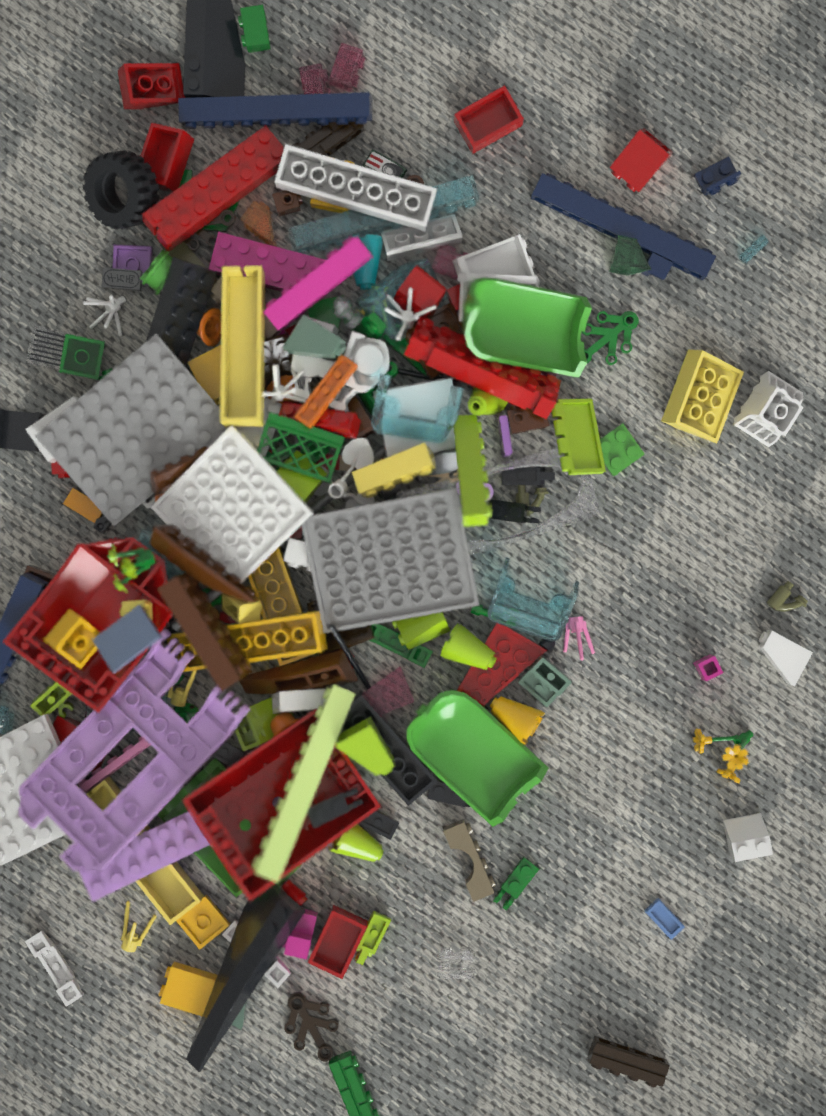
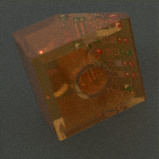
(260, 222)

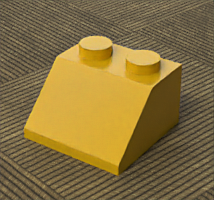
(73, 638)

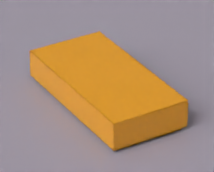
(82, 505)

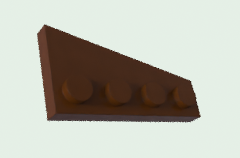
(164, 479)

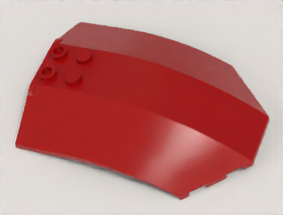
(89, 591)

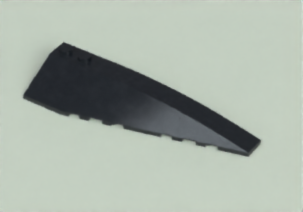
(212, 51)
(254, 945)

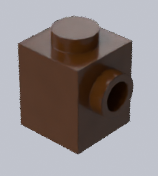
(287, 202)

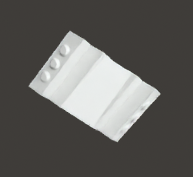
(770, 409)

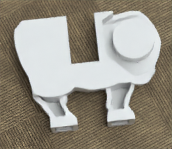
(369, 355)

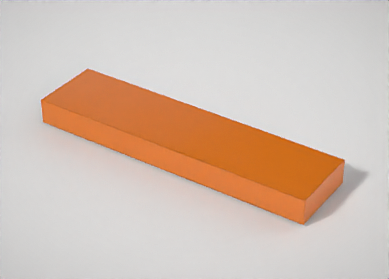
(326, 391)

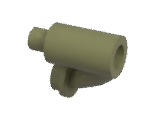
(523, 497)
(781, 594)

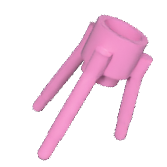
(577, 625)

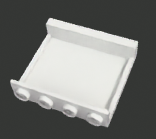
(502, 258)
(421, 401)

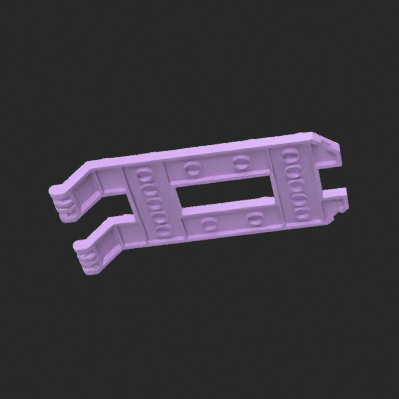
(181, 747)

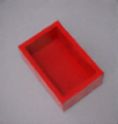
(488, 119)
(167, 154)
(338, 941)

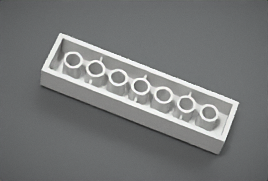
(355, 187)

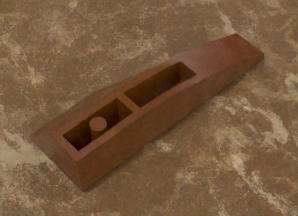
(197, 563)
(302, 675)

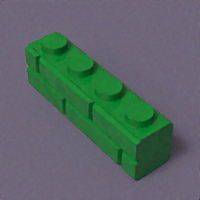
(352, 1085)

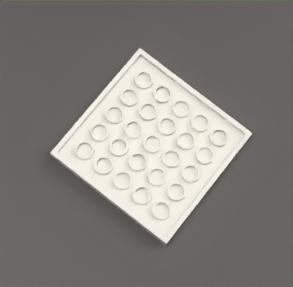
(233, 505)
(20, 756)

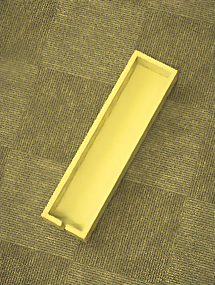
(242, 346)
(166, 888)

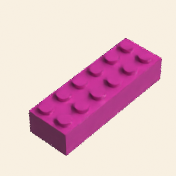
(279, 264)
(318, 283)

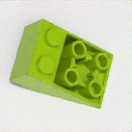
(255, 725)

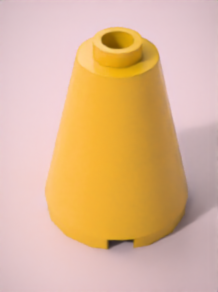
(517, 717)

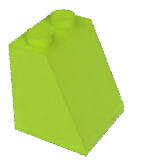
(301, 484)
(420, 629)
(366, 747)

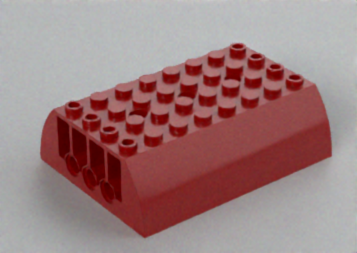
(248, 794)

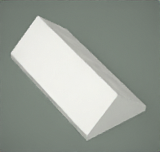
(410, 241)

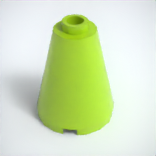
(484, 403)
(467, 649)
(358, 844)

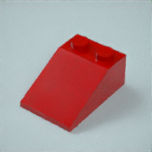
(150, 84)

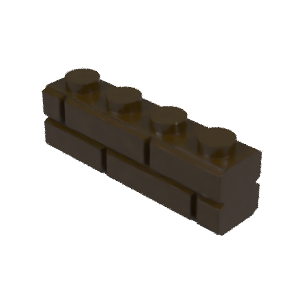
(330, 138)
(628, 1062)

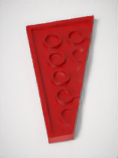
(513, 656)

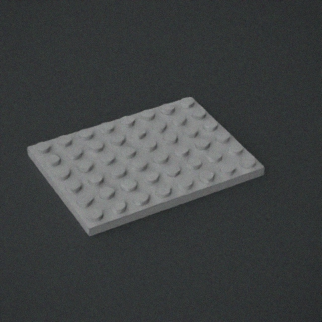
(131, 424)
(390, 560)

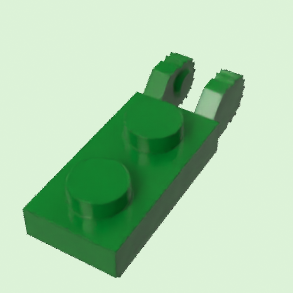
(516, 881)

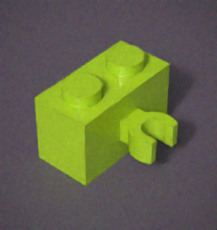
(52, 698)

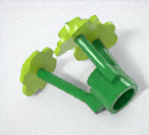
(143, 560)

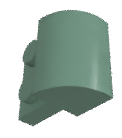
(544, 681)

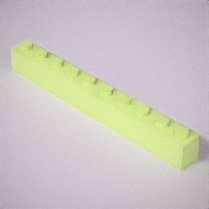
(304, 783)

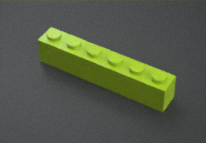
(470, 471)

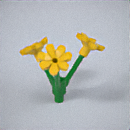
(734, 755)

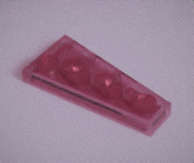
(390, 692)

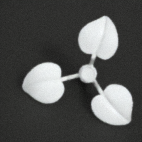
(358, 455)

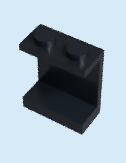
(13, 430)

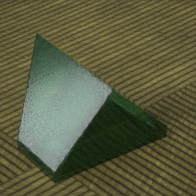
(628, 257)

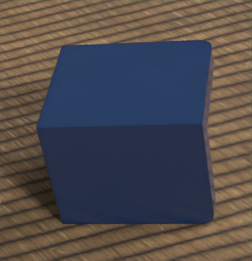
(659, 266)

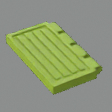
(578, 436)

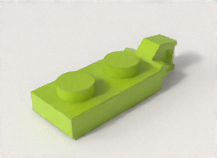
(372, 937)

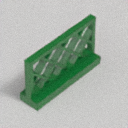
(298, 429)

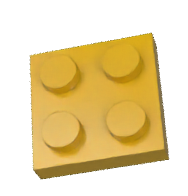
(203, 922)

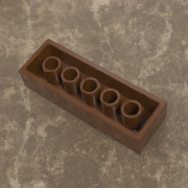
(205, 630)

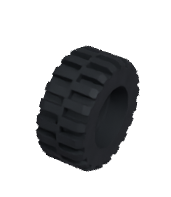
(101, 191)

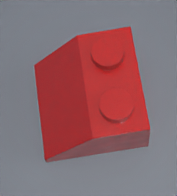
(425, 292)

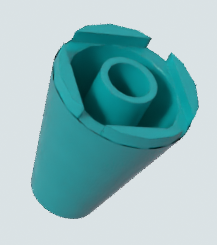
(366, 275)

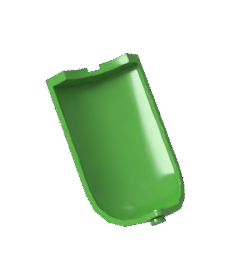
(526, 326)
(473, 754)

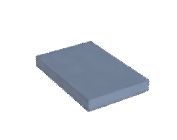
(127, 638)

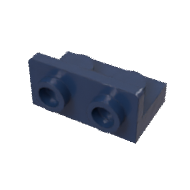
(716, 176)

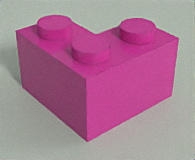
(300, 938)

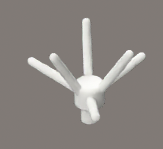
(111, 306)
(407, 316)
(280, 391)

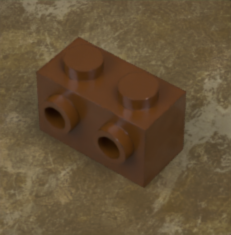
(524, 420)

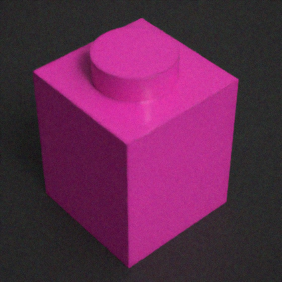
(708, 667)

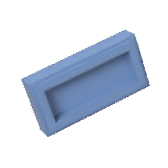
(664, 918)

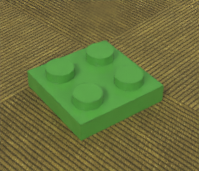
(619, 449)

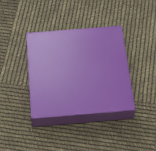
(132, 257)
(504, 435)

